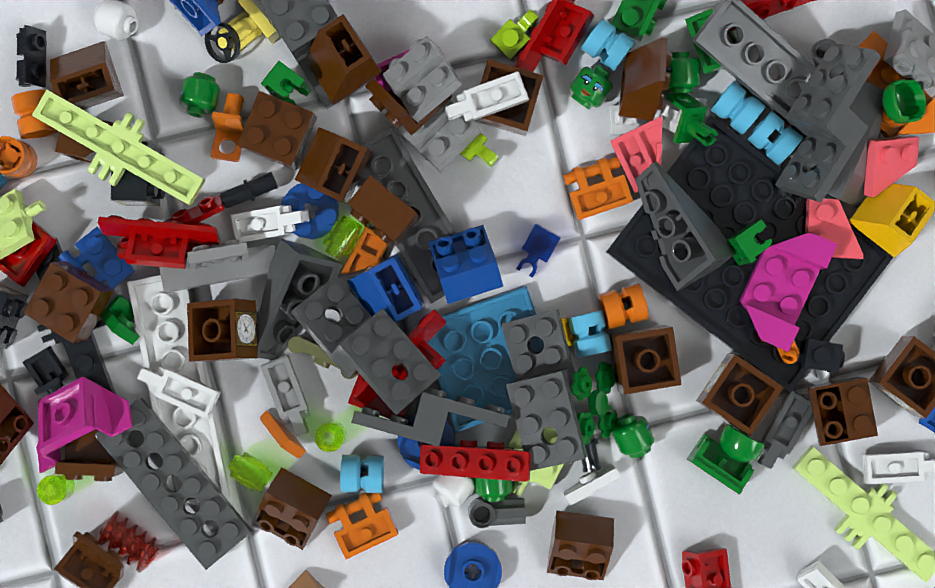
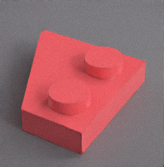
(639, 149)
(888, 161)
(830, 222)

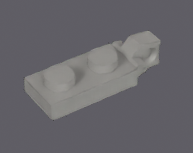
(287, 393)

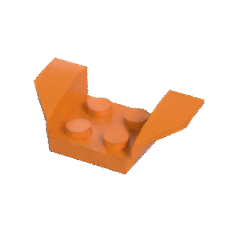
(883, 75)

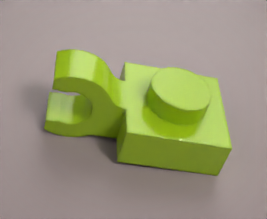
(511, 37)
(477, 148)

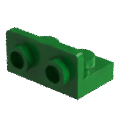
(636, 17)

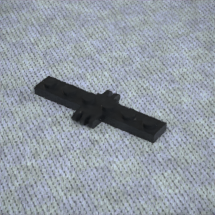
(84, 355)

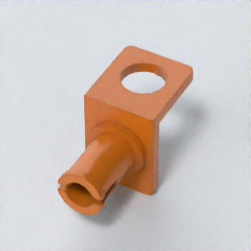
(228, 127)

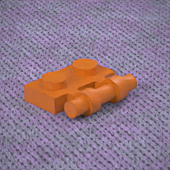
(600, 196)
(365, 532)

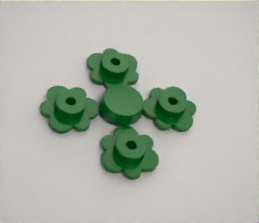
(597, 400)

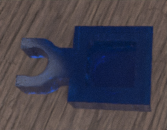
(540, 246)

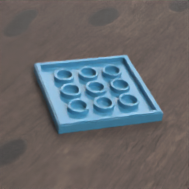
(478, 354)

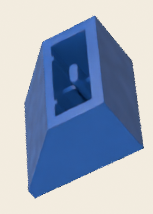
(466, 264)
(387, 287)

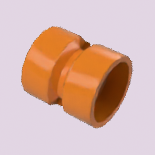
(24, 106)
(16, 157)
(614, 309)

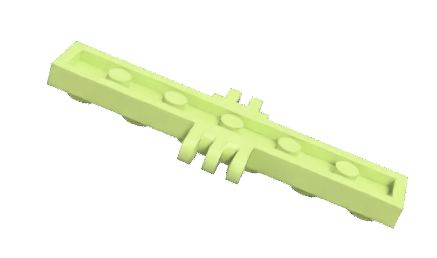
(118, 148)
(866, 513)

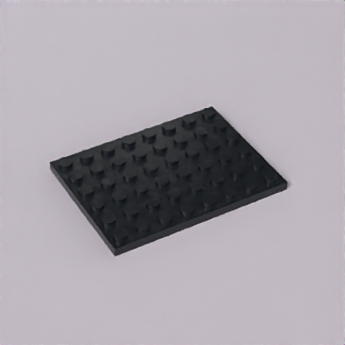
(735, 189)

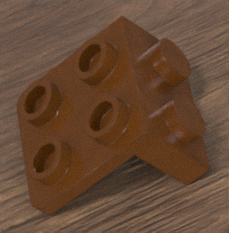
(396, 111)
(87, 458)
(89, 565)

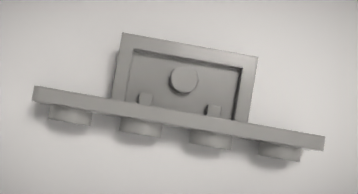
(218, 265)

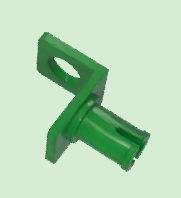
(691, 120)

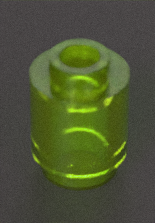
(342, 237)
(337, 430)
(250, 472)
(63, 487)

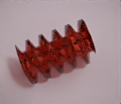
(129, 542)

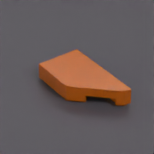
(366, 252)
(282, 435)

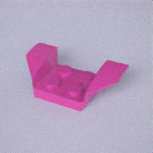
(783, 284)
(75, 412)

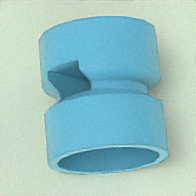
(607, 45)
(738, 107)
(782, 145)
(587, 344)
(351, 473)

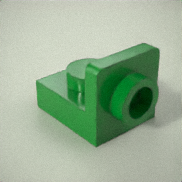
(119, 318)

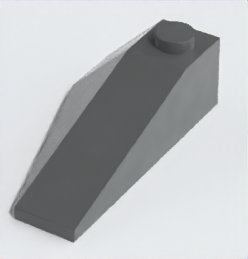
(851, 180)
(686, 235)
(291, 278)

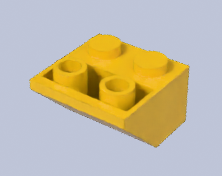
(894, 217)

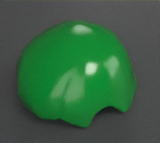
(904, 101)
(739, 445)

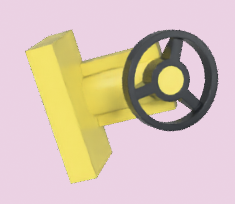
(240, 32)

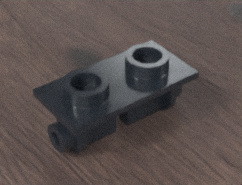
(31, 45)

